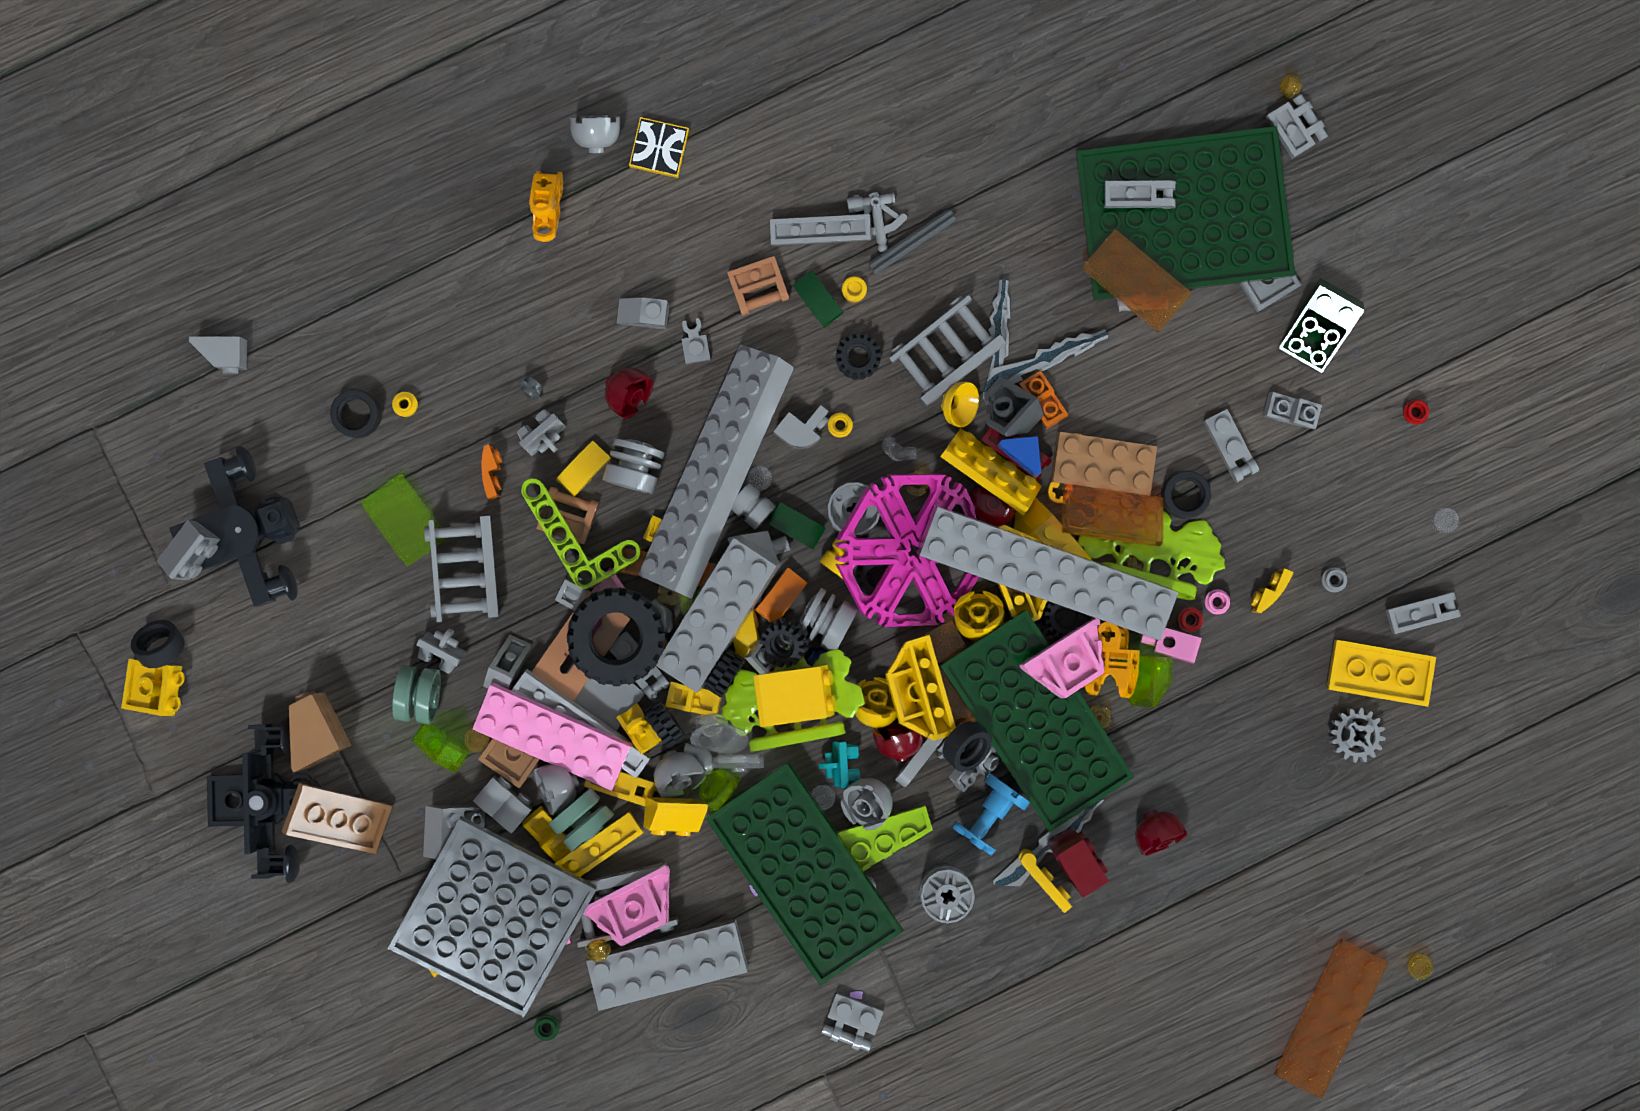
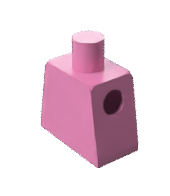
(1185, 646)

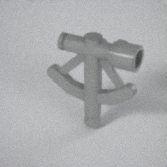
(875, 203)

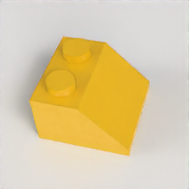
(674, 814)

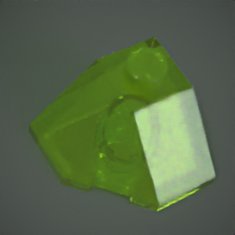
(1152, 681)

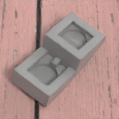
(570, 593)

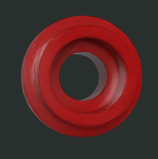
(1422, 408)
(1198, 619)

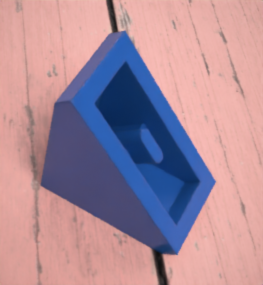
(1024, 452)

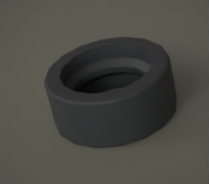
(341, 400)
(1205, 491)
(165, 653)
(959, 739)

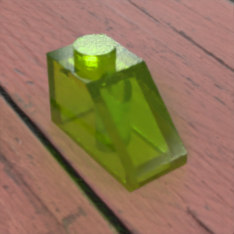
(440, 747)

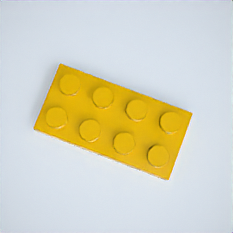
(991, 471)
(1381, 673)

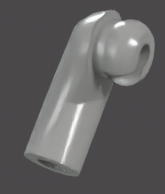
(666, 615)
(703, 755)

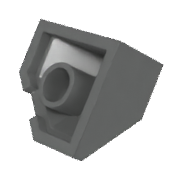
(1011, 408)

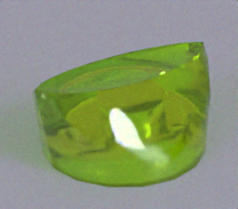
(718, 788)

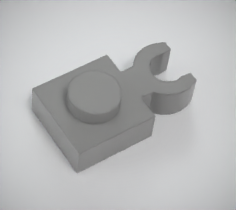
(696, 346)

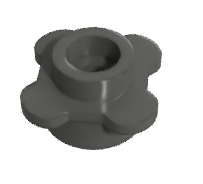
(530, 388)

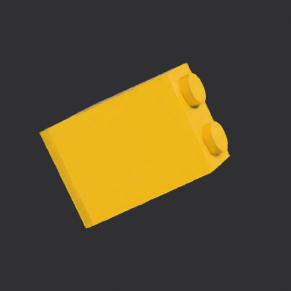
(794, 695)

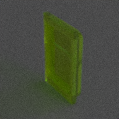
(401, 518)

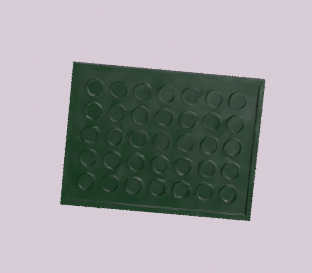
(1227, 211)

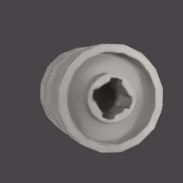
(752, 506)

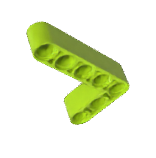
(570, 542)

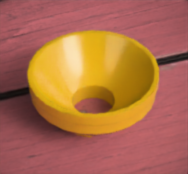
(964, 406)

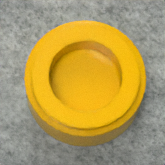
(854, 289)

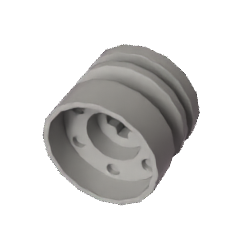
(633, 466)
(844, 498)
(828, 620)
(939, 880)

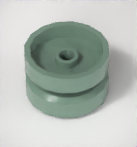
(416, 694)
(581, 820)

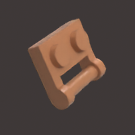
(754, 277)
(578, 525)

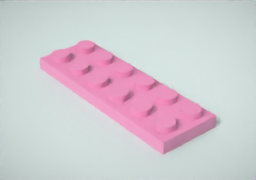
(552, 736)

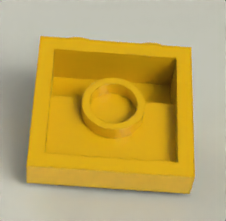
(152, 689)

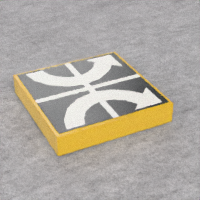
(659, 147)

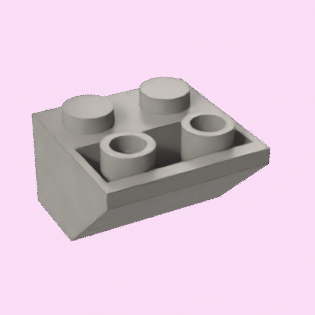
(188, 551)
(441, 821)

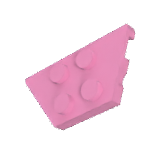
(1069, 661)
(633, 908)

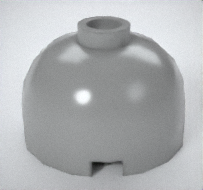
(595, 131)
(676, 773)
(556, 787)
(867, 803)

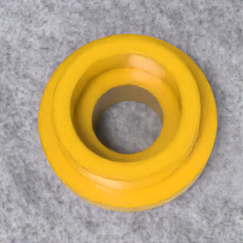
(412, 407)
(840, 417)

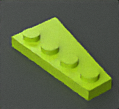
(896, 832)

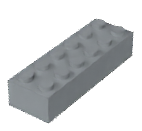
(718, 613)
(668, 964)

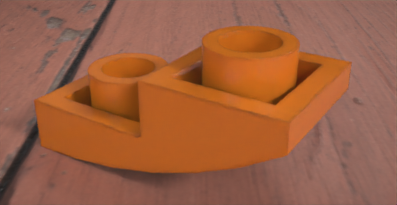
(1051, 406)
(490, 464)
(781, 595)

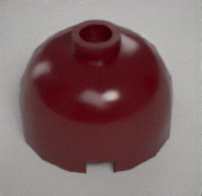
(626, 390)
(990, 508)
(897, 741)
(1158, 832)

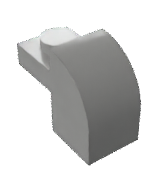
(802, 435)

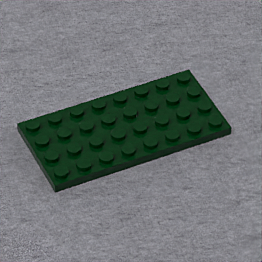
(1044, 740)
(804, 874)

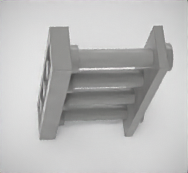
(970, 359)
(484, 580)
(605, 887)

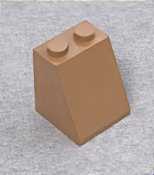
(314, 731)

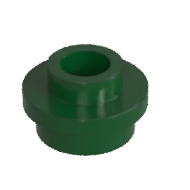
(541, 1033)

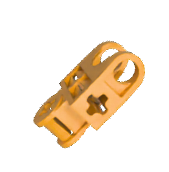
(545, 204)
(1116, 648)

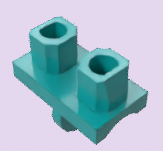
(837, 765)

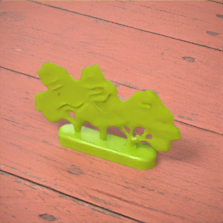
(1191, 542)
(743, 703)

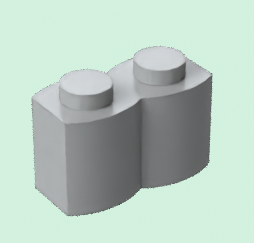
(503, 803)

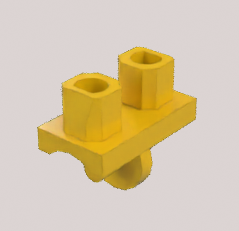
(638, 729)

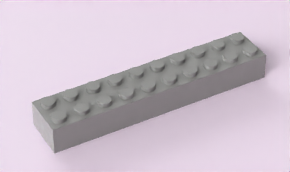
(716, 470)
(1047, 572)

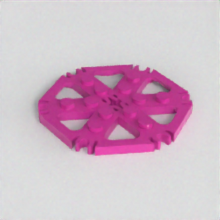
(889, 551)

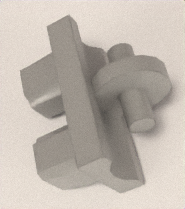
(543, 436)
(442, 646)

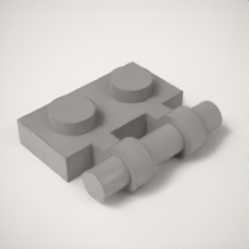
(1292, 131)
(855, 1014)

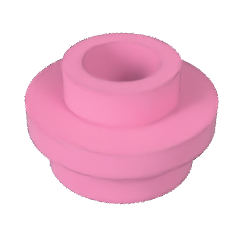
(1225, 601)

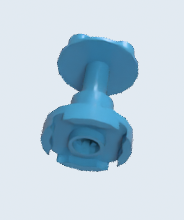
(996, 805)

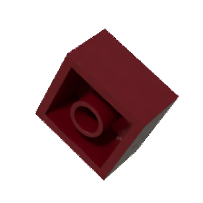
(1079, 861)

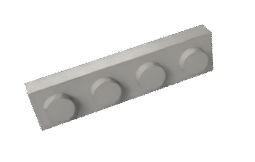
(820, 229)

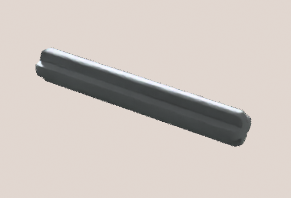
(912, 241)

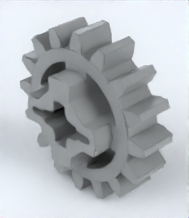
(1349, 726)

